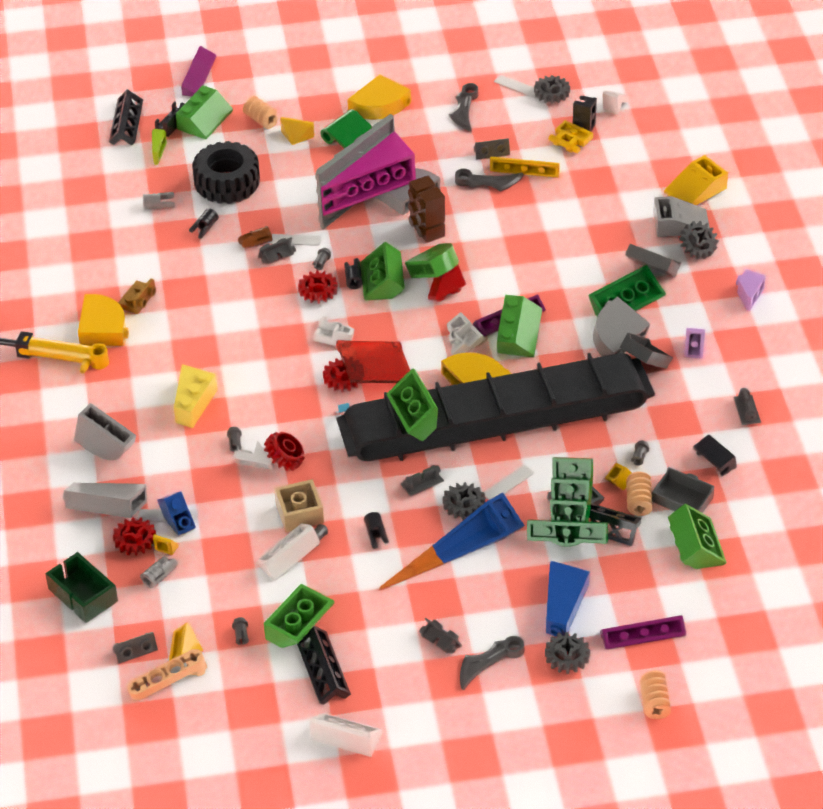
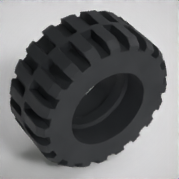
(231, 158)

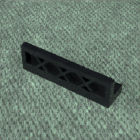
(122, 114)
(616, 518)
(325, 659)

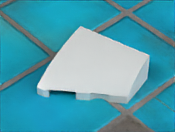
(332, 331)
(463, 334)

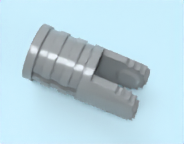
(153, 201)
(158, 571)

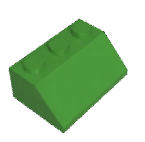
(203, 113)
(382, 273)
(518, 326)
(414, 405)
(696, 538)
(296, 616)

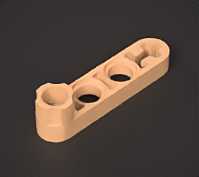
(195, 666)

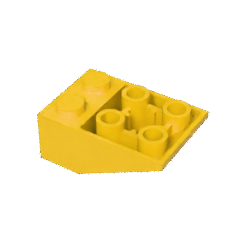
(698, 181)

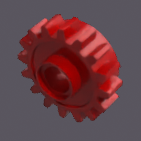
(284, 450)

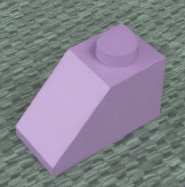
(750, 287)
(694, 343)

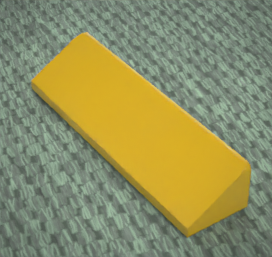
(527, 167)

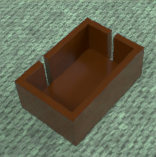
(426, 209)

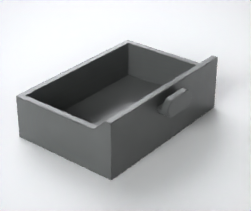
(653, 260)
(645, 351)
(681, 488)

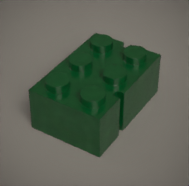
(84, 587)

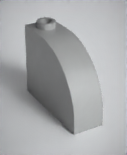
(399, 198)
(614, 323)
(102, 434)

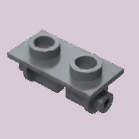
(492, 148)
(268, 252)
(746, 407)
(423, 481)
(434, 630)
(135, 647)

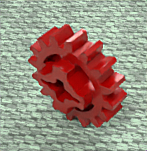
(318, 286)
(336, 376)
(134, 536)

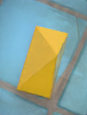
(296, 130)
(183, 641)

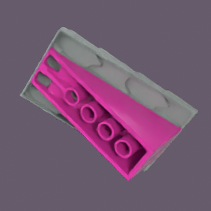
(363, 170)

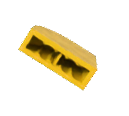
(380, 98)
(102, 321)
(470, 367)

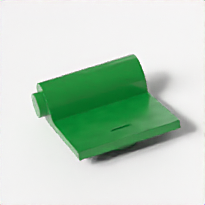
(345, 129)

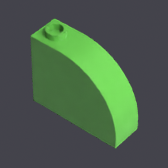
(433, 261)

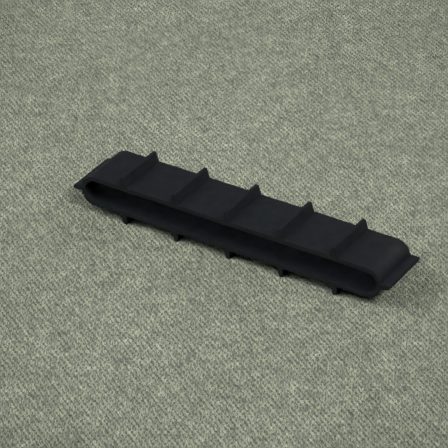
(502, 406)

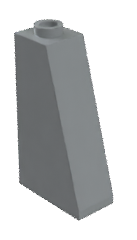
(106, 498)

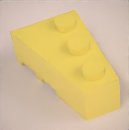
(193, 394)

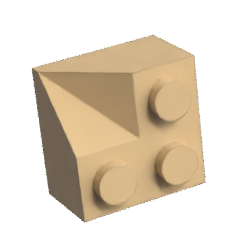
(299, 504)

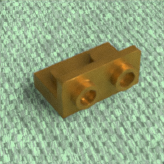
(138, 296)

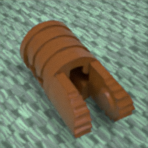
(255, 237)

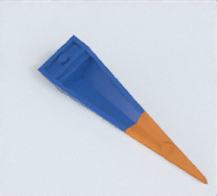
(485, 526)

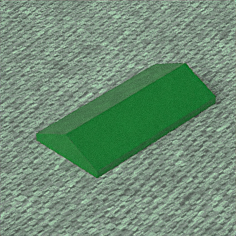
(635, 289)

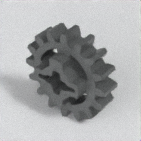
(552, 89)
(698, 240)
(462, 500)
(577, 655)

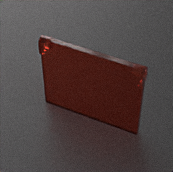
(373, 361)

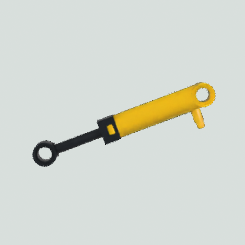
(87, 355)

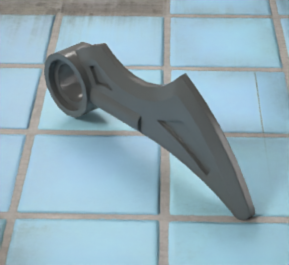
(461, 113)
(498, 182)
(475, 664)

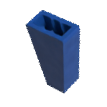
(565, 594)

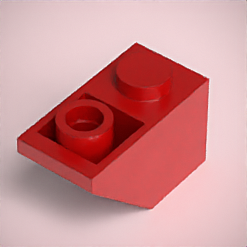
(446, 283)

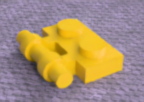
(573, 133)

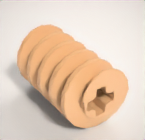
(260, 112)
(639, 493)
(655, 694)

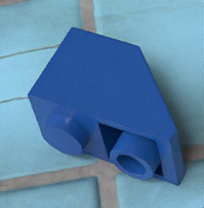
(176, 512)

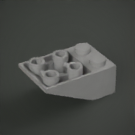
(674, 214)

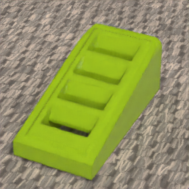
(158, 144)

